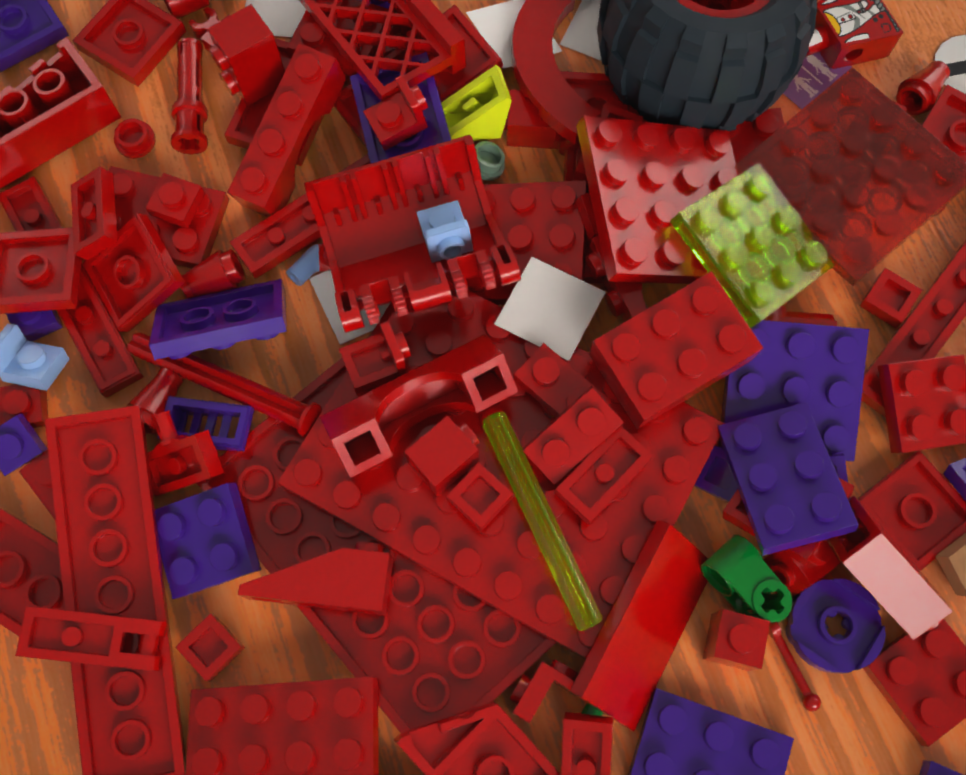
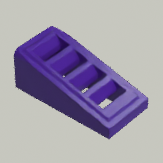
(182, 407)

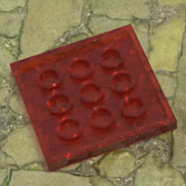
(859, 173)

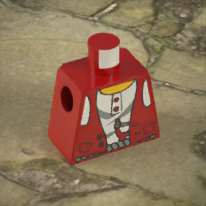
(853, 32)

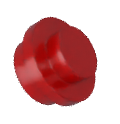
(134, 138)

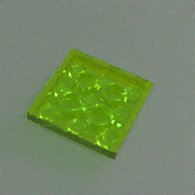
(753, 243)

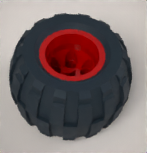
(703, 58)

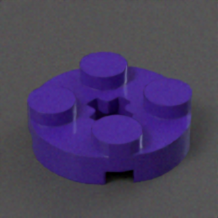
(861, 620)

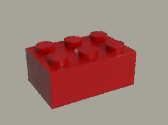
(674, 349)

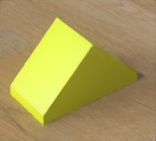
(479, 107)

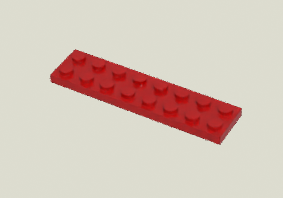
(114, 568)

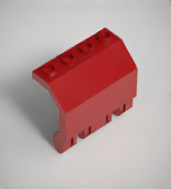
(376, 237)

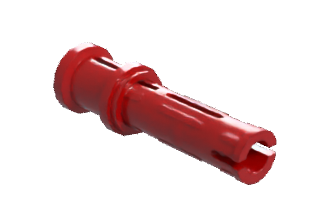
(189, 109)

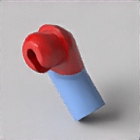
(311, 261)

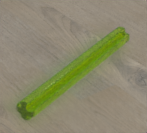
(542, 522)

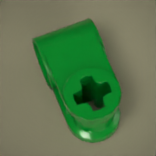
(747, 581)

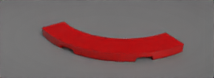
(537, 69)

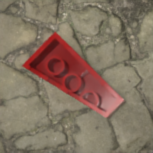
(50, 112)

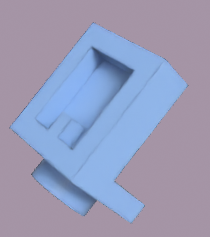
(445, 231)
(27, 361)

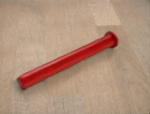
(232, 386)

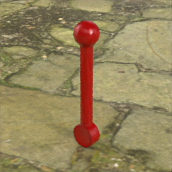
(810, 700)

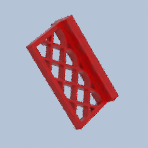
(424, 19)

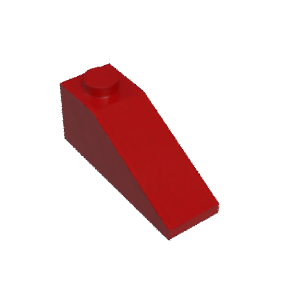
(336, 580)

